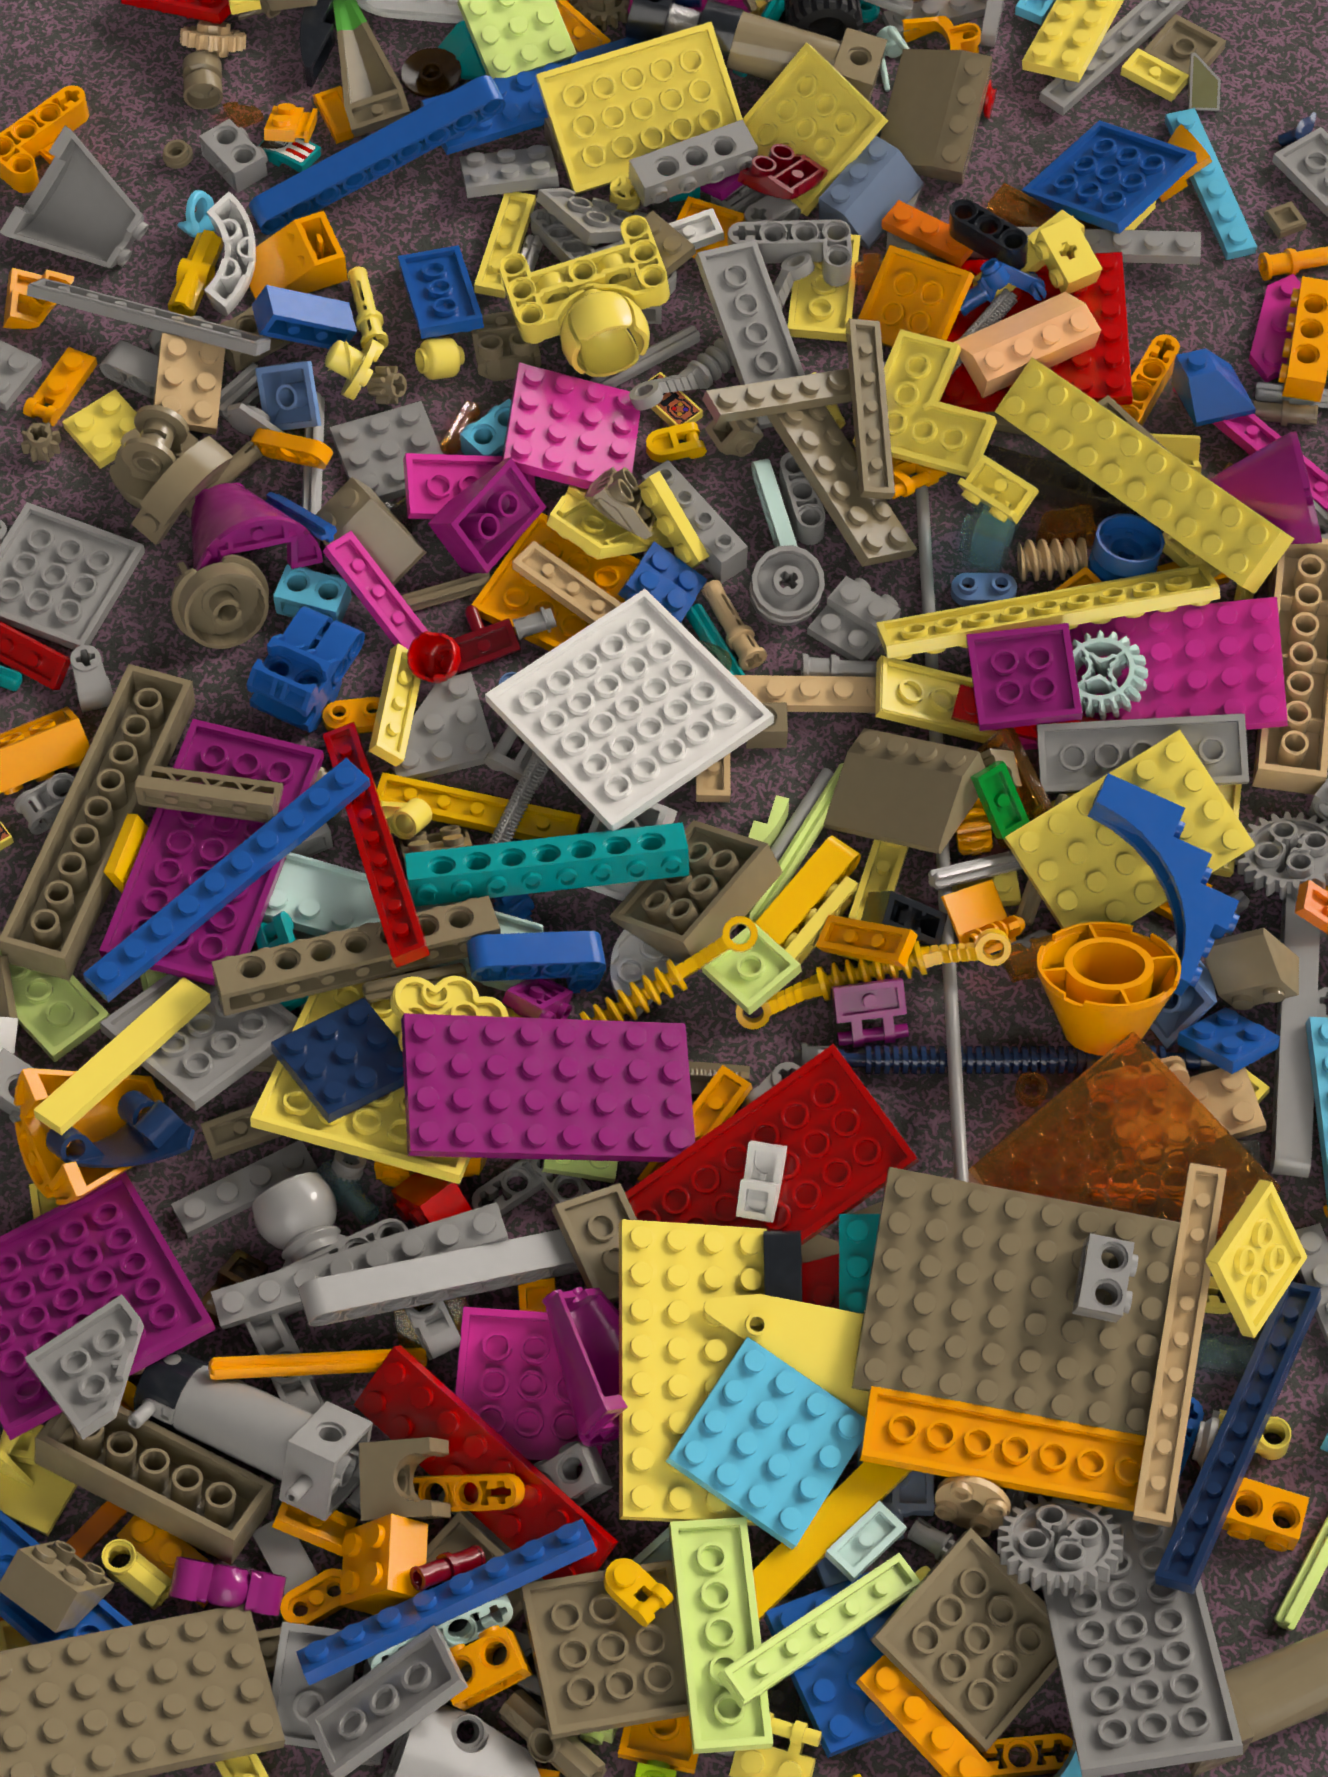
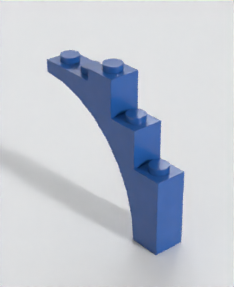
(1154, 831)

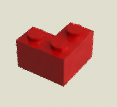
(428, 1199)

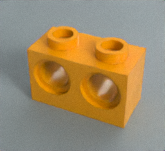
(1265, 1504)
(486, 1677)

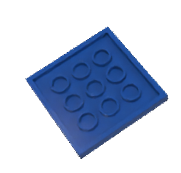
(1110, 176)
(828, 1681)

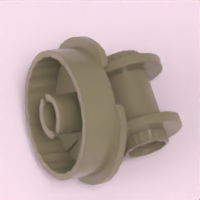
(149, 451)
(202, 593)

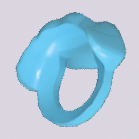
(200, 220)

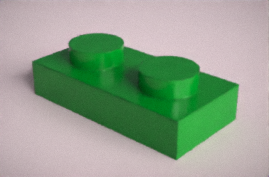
(1000, 799)

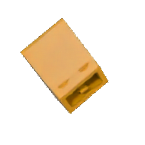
(300, 257)

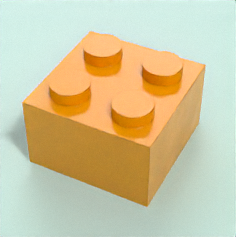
(380, 1561)

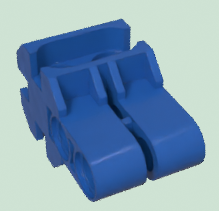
(304, 668)

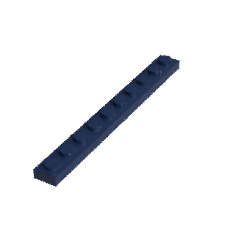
(1237, 1439)

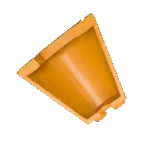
(49, 1172)

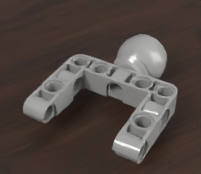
(300, 1221)

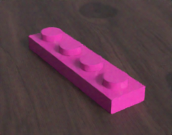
(374, 590)

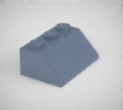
(869, 190)

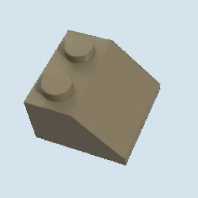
(1253, 969)

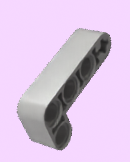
(823, 239)

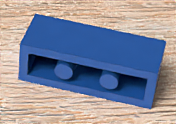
(303, 317)

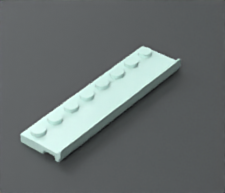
(335, 898)

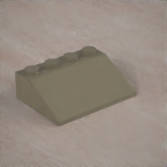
(937, 109)
(904, 790)
(690, 911)

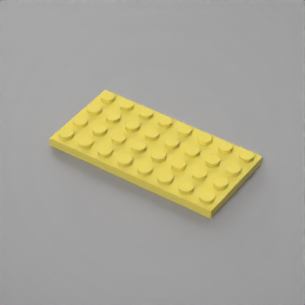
(674, 1353)

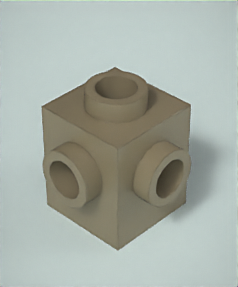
(735, 436)

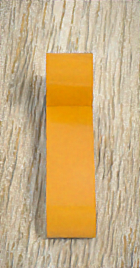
(35, 131)
(1152, 376)

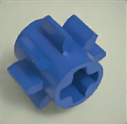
(515, 905)

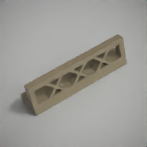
(207, 798)

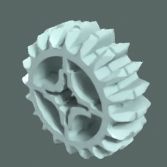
(1119, 657)

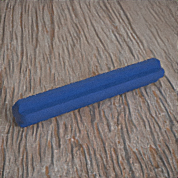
(317, 526)

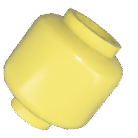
(439, 358)

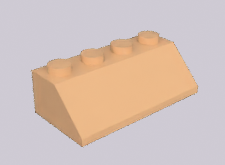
(1046, 332)

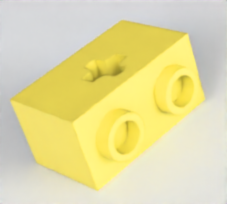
(1069, 241)

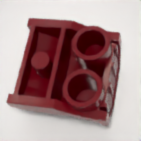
(782, 173)

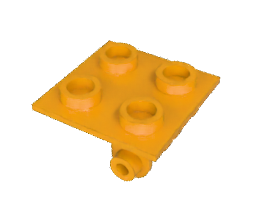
(980, 909)

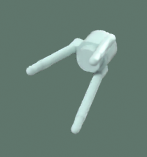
(893, 49)

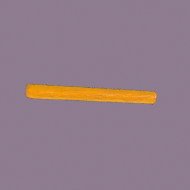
(303, 1363)

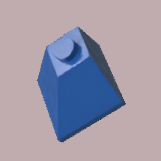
(1209, 388)

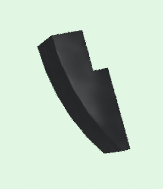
(316, 38)

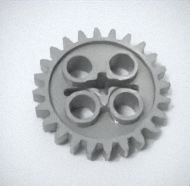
(1277, 845)
(1080, 1558)

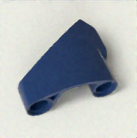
(144, 1139)

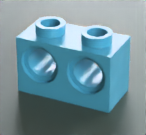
(488, 434)
(314, 590)

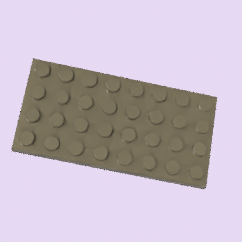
(138, 1699)

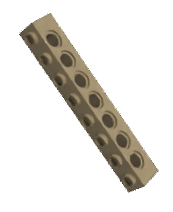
(344, 958)

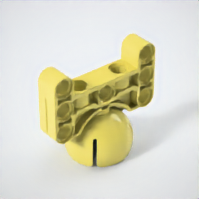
(591, 300)

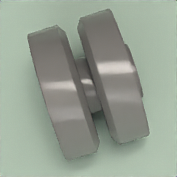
(789, 566)

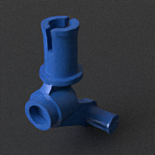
(995, 277)

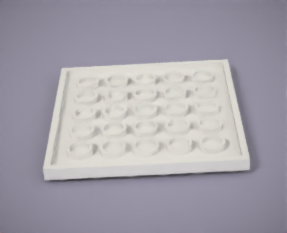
(629, 709)

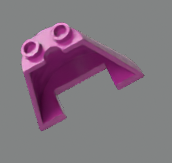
(1276, 487)
(235, 520)
(588, 1352)

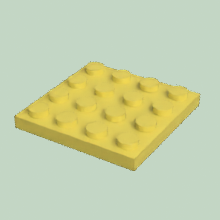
(815, 116)

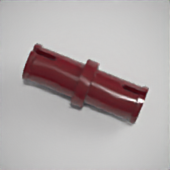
(446, 1567)

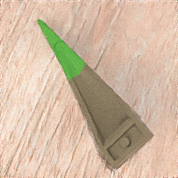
(369, 84)

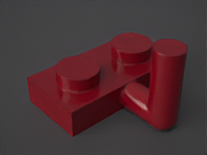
(485, 643)

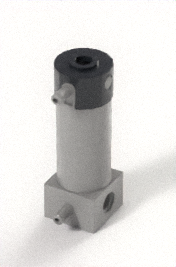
(306, 1451)

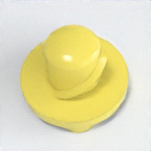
(353, 364)

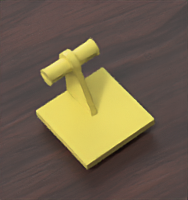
(30, 1491)

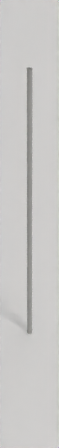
(949, 971)

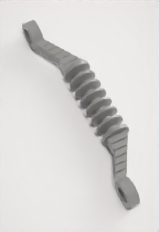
(716, 358)

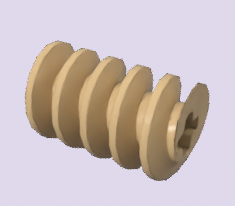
(1051, 558)

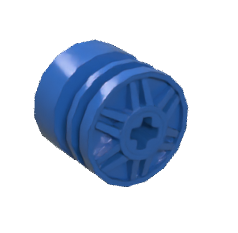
(1125, 547)

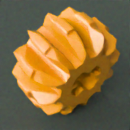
(974, 832)

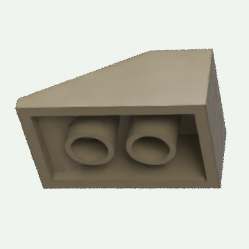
(375, 526)

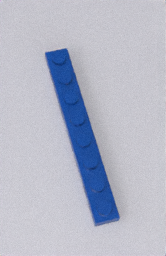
(445, 1601)

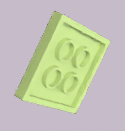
(516, 34)

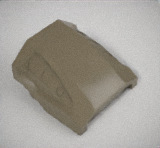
(501, 348)
(620, 500)

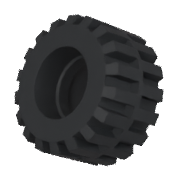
(824, 16)

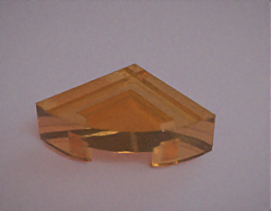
(242, 115)

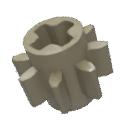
(387, 385)
(41, 442)

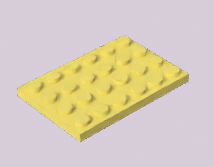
(636, 102)
(1094, 873)

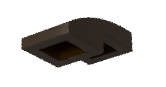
(236, 1270)

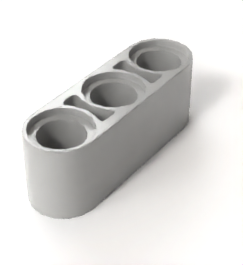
(131, 368)
(805, 510)

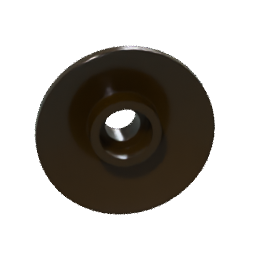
(431, 72)

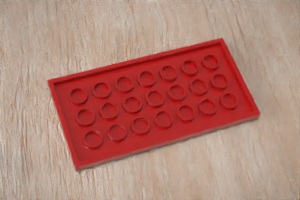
(833, 1161)

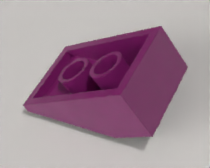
(487, 517)

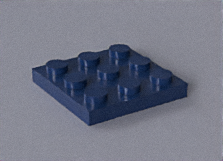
(343, 1059)

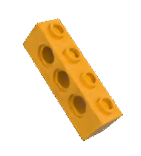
(1308, 348)

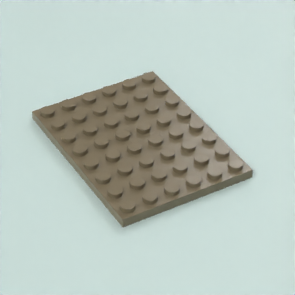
(980, 1298)

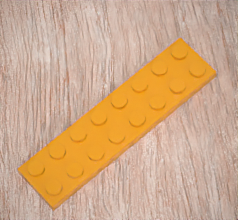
(1002, 1447)

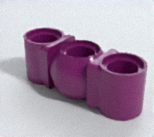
(227, 1586)

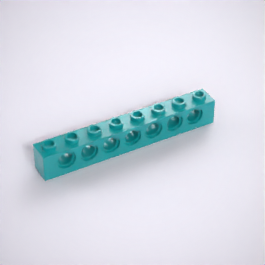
(547, 864)

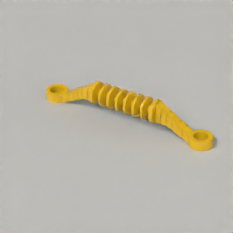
(922, 958)
(674, 976)

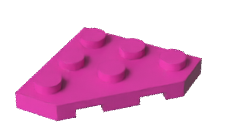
(1271, 328)

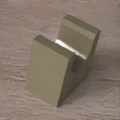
(388, 1478)

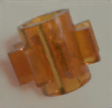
(867, 270)

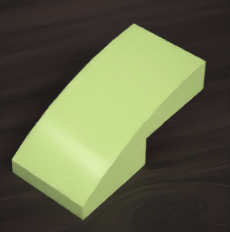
(769, 832)

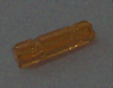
(469, 413)

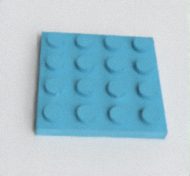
(768, 1443)

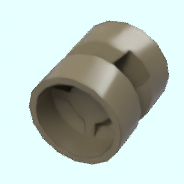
(202, 80)

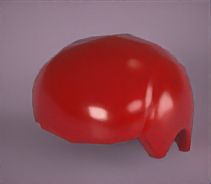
(434, 657)

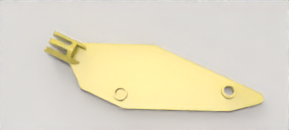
(806, 1336)

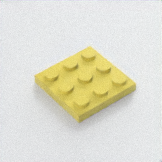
(1256, 1258)

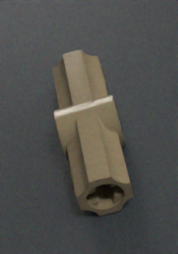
(564, 1753)

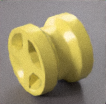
(622, 186)

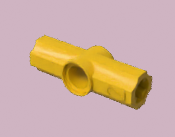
(195, 273)

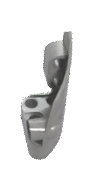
(435, 1750)

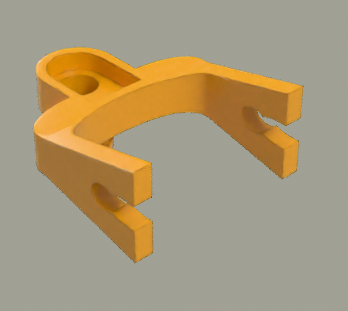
(959, 37)

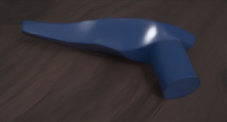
(1303, 128)

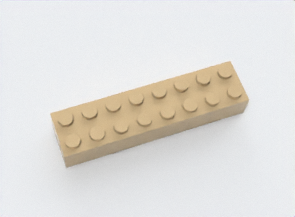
(1297, 754)

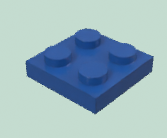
(1228, 1040)

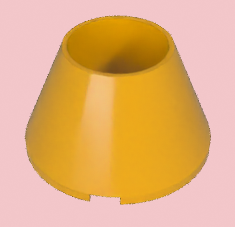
(1106, 982)

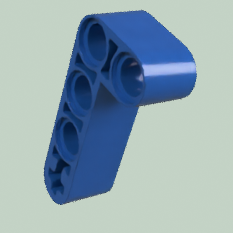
(539, 956)

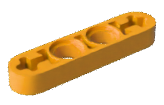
(454, 1490)

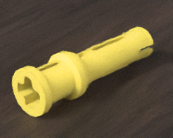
(359, 283)

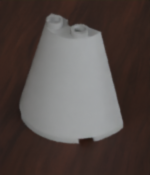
(78, 209)

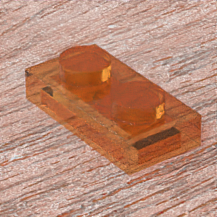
(1019, 207)

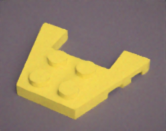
(593, 532)

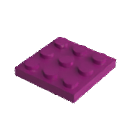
(1024, 677)

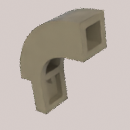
(178, 486)

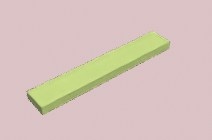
(819, 1630)

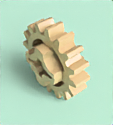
(213, 38)

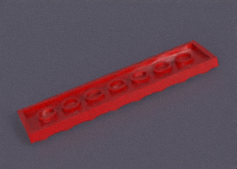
(413, 1403)

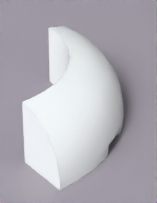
(240, 254)

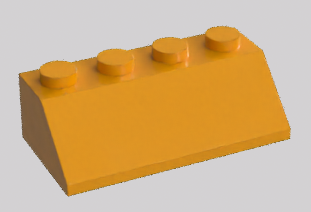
(40, 749)

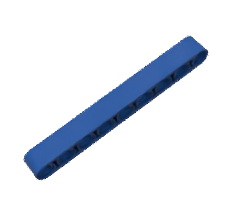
(377, 154)

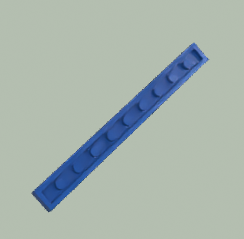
(226, 880)

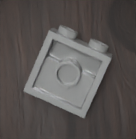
(851, 619)

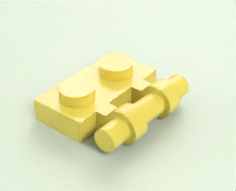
(776, 1760)

